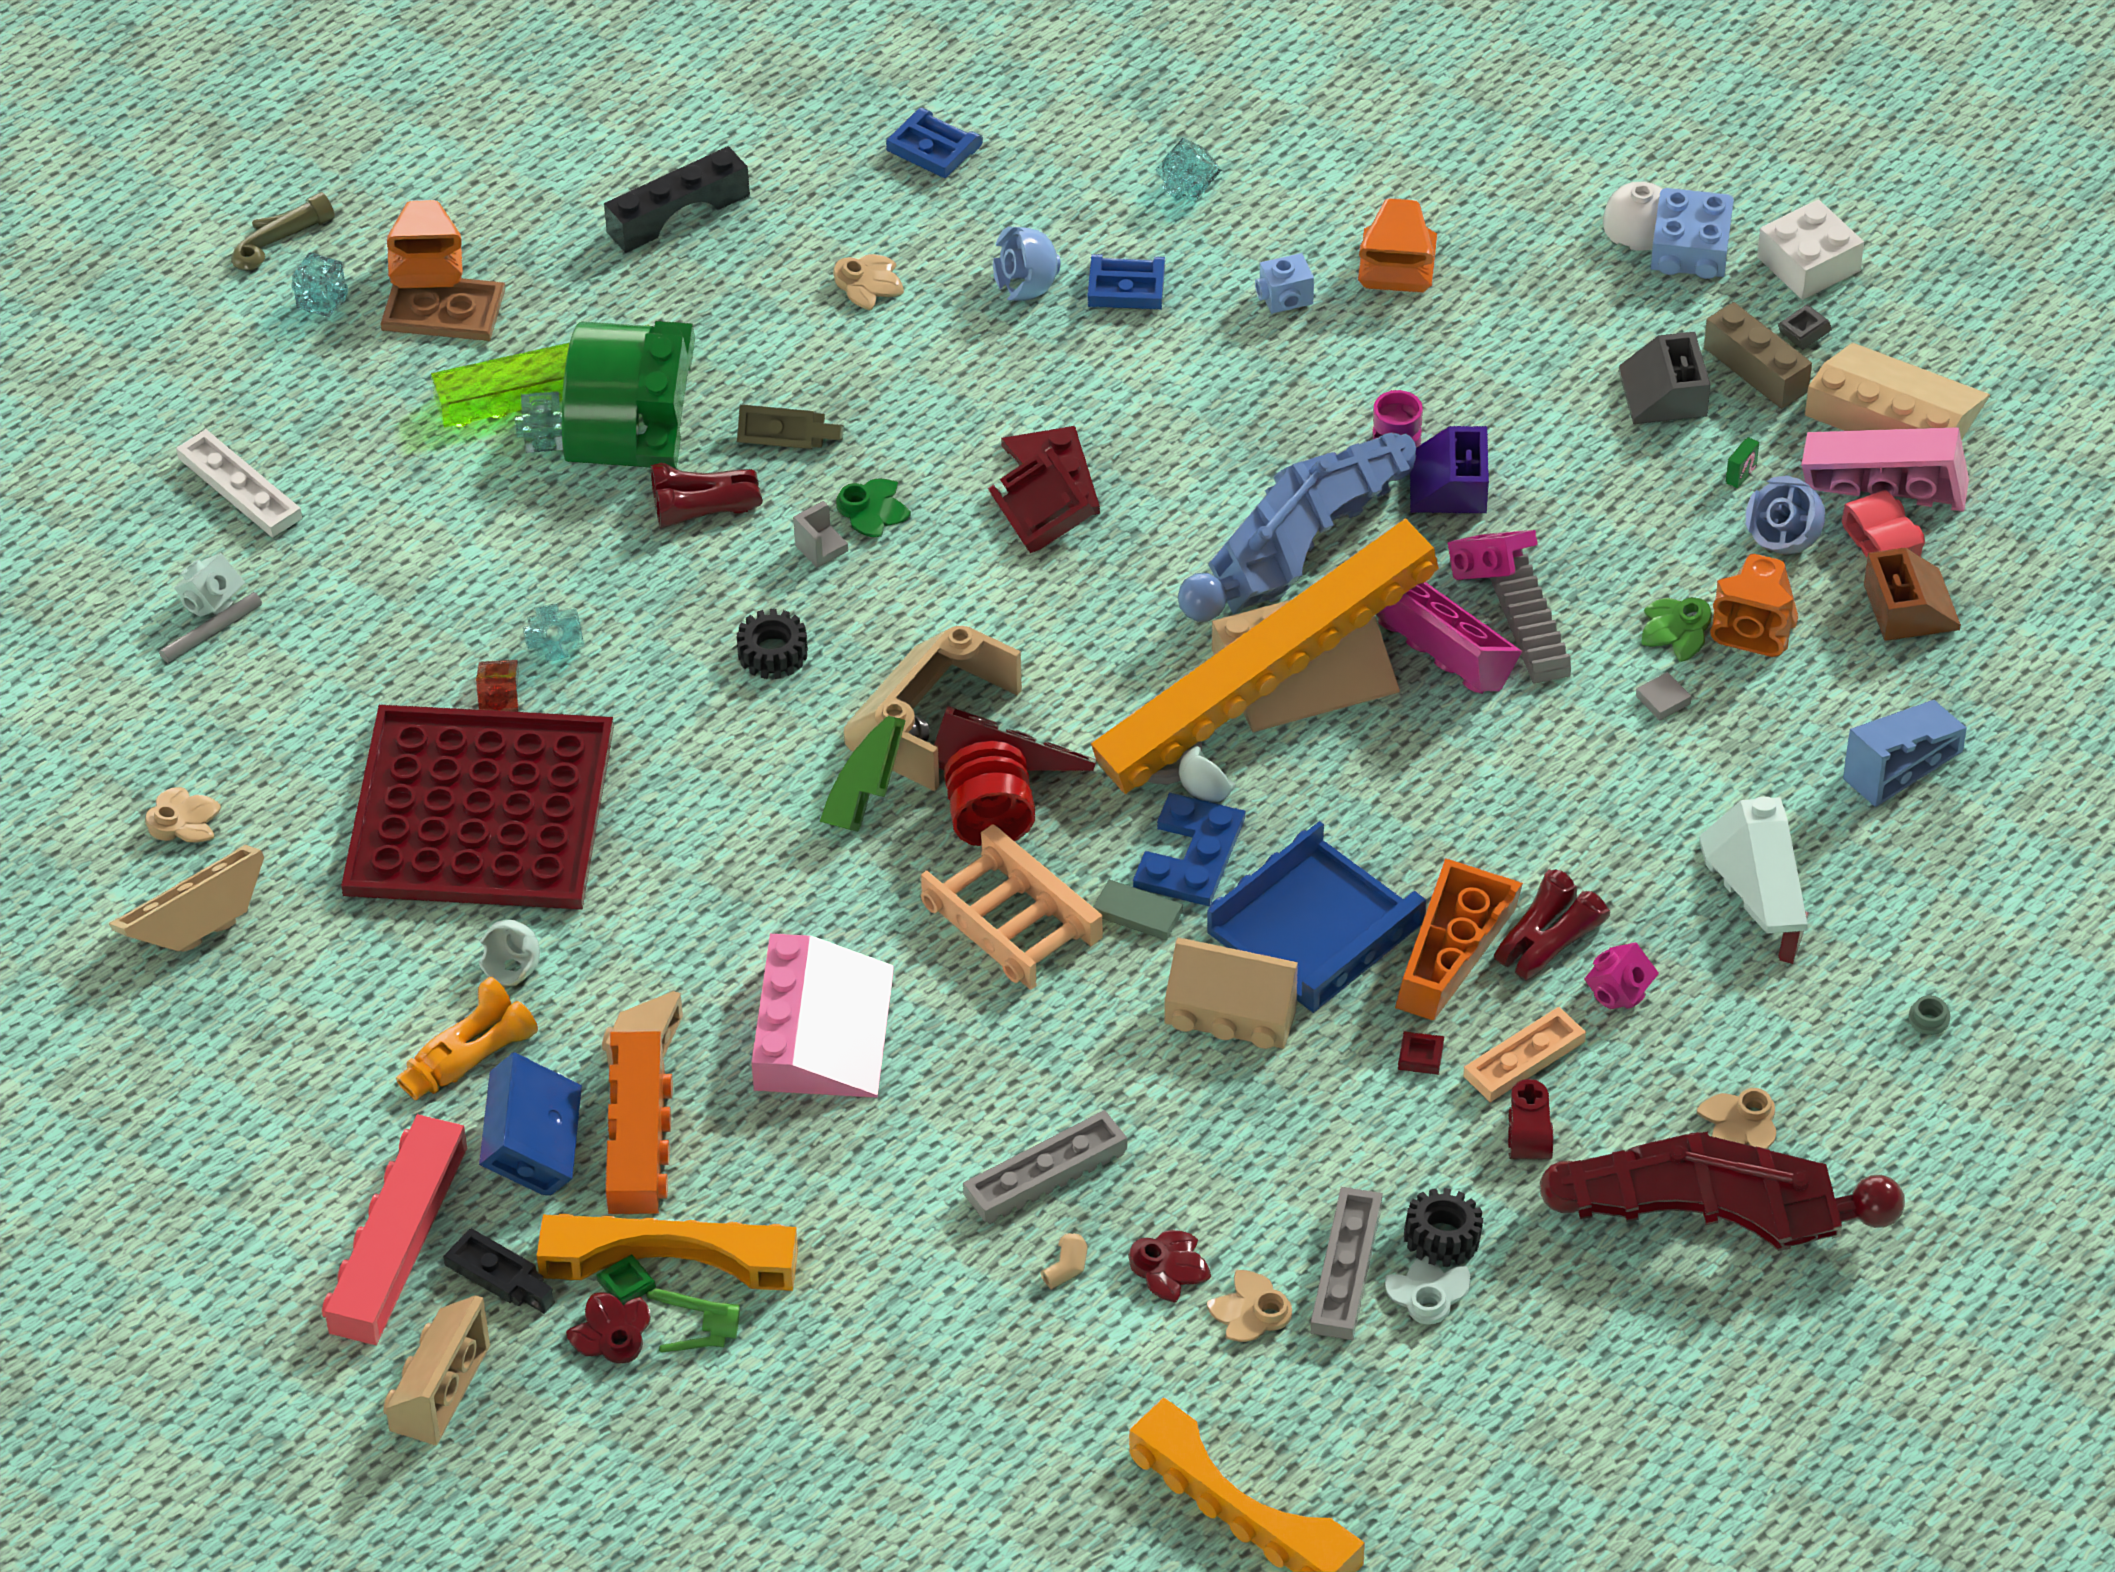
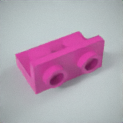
(1488, 554)

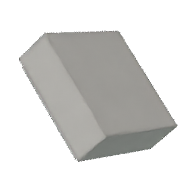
(1663, 696)

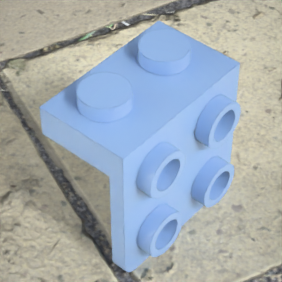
(1692, 233)

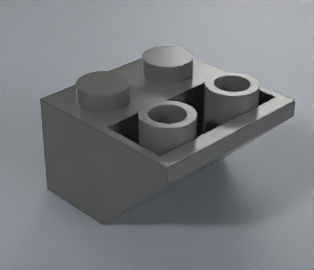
(1666, 380)

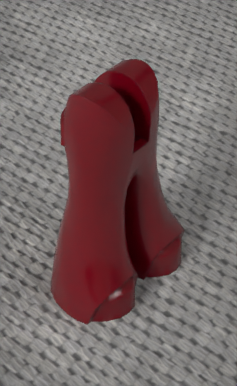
(691, 495)
(1554, 897)

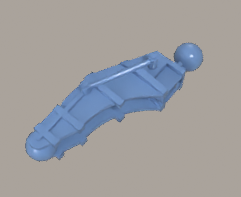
(1274, 539)

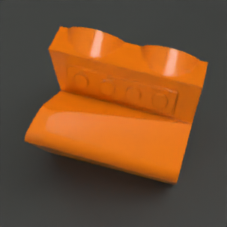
(424, 247)
(1398, 249)
(1755, 608)

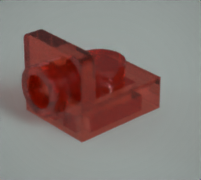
(498, 685)

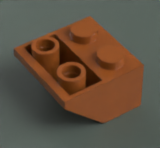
(1908, 595)

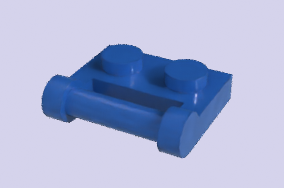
(932, 143)
(1126, 282)

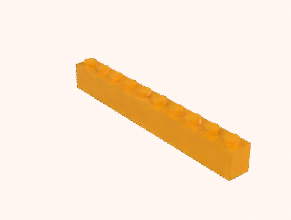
(1265, 656)

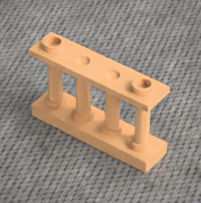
(1023, 875)

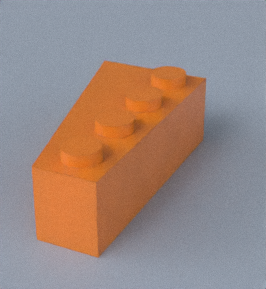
(1456, 931)
(637, 1123)

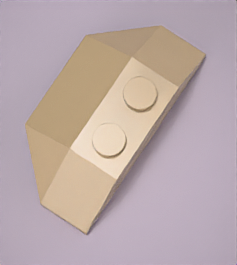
(196, 905)

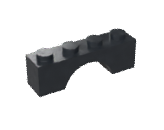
(642, 212)

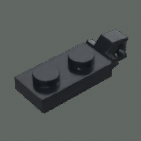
(499, 1271)

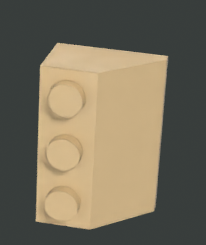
(1231, 993)
(439, 1371)

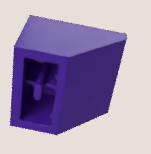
(1451, 472)

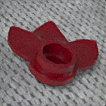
(1173, 1263)
(608, 1322)

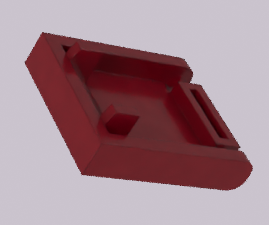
(1038, 497)

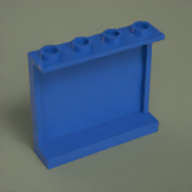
(1317, 912)

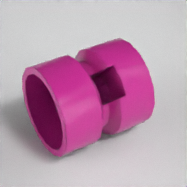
(1398, 413)

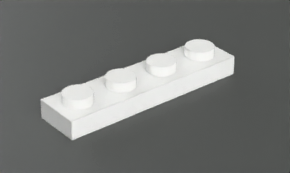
(239, 483)

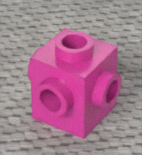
(1621, 976)

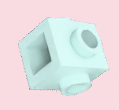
(208, 585)

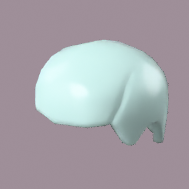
(1203, 778)
(505, 942)

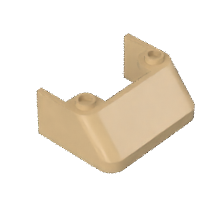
(916, 676)

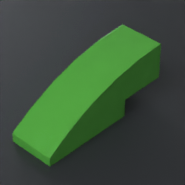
(864, 774)

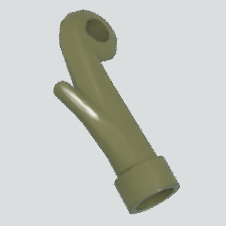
(271, 229)

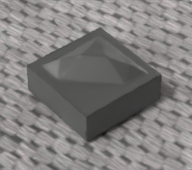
(1805, 327)

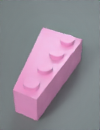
(1902, 461)

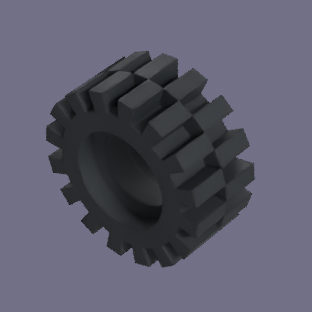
(772, 627)
(1442, 1244)

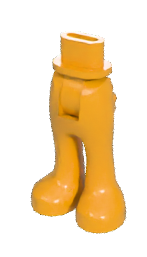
(450, 1056)

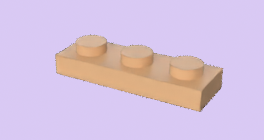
(1524, 1054)

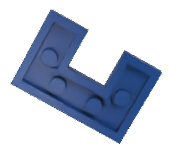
(1213, 835)

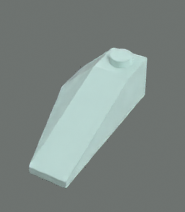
(1758, 862)

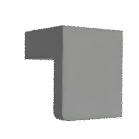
(816, 536)

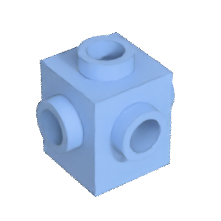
(1285, 283)

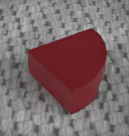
(1790, 945)

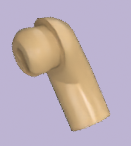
(1071, 1261)

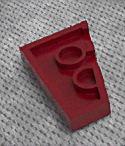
(1066, 446)

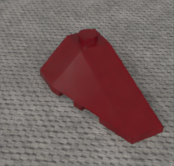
(964, 729)

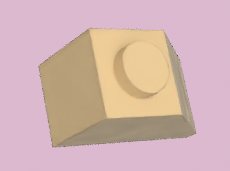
(654, 1015)

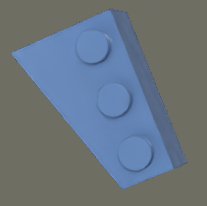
(1901, 749)

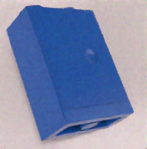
(530, 1124)

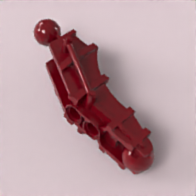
(1759, 1189)

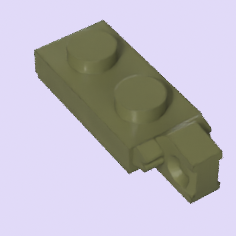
(785, 427)

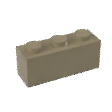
(1757, 355)

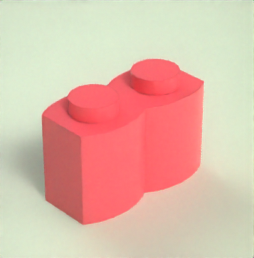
(1881, 524)

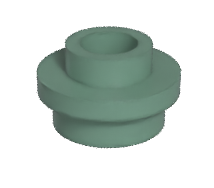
(1929, 1006)

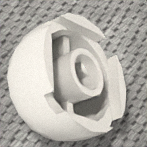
(1632, 215)

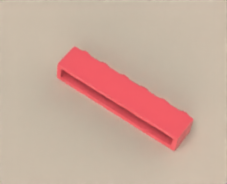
(395, 1229)

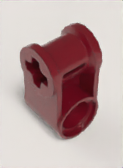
(1529, 1121)

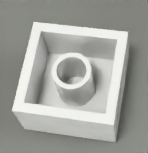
(1810, 249)

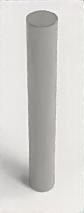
(210, 627)

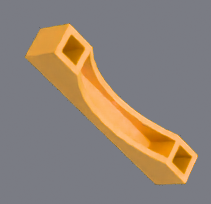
(583, 1245)
(1172, 1447)

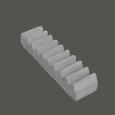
(1532, 623)
(1045, 1166)
(1346, 1263)

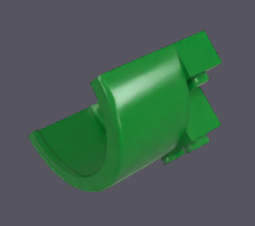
(616, 376)

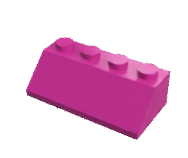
(1452, 637)

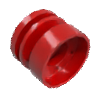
(989, 787)

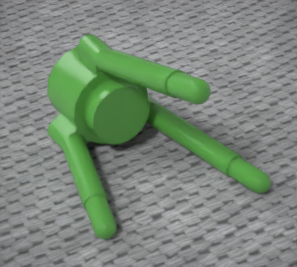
(718, 1319)

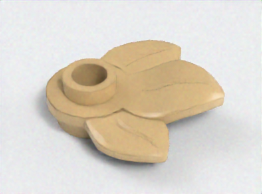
(867, 279)
(182, 816)
(1738, 1123)
(1246, 1307)

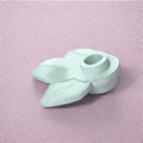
(1428, 1285)

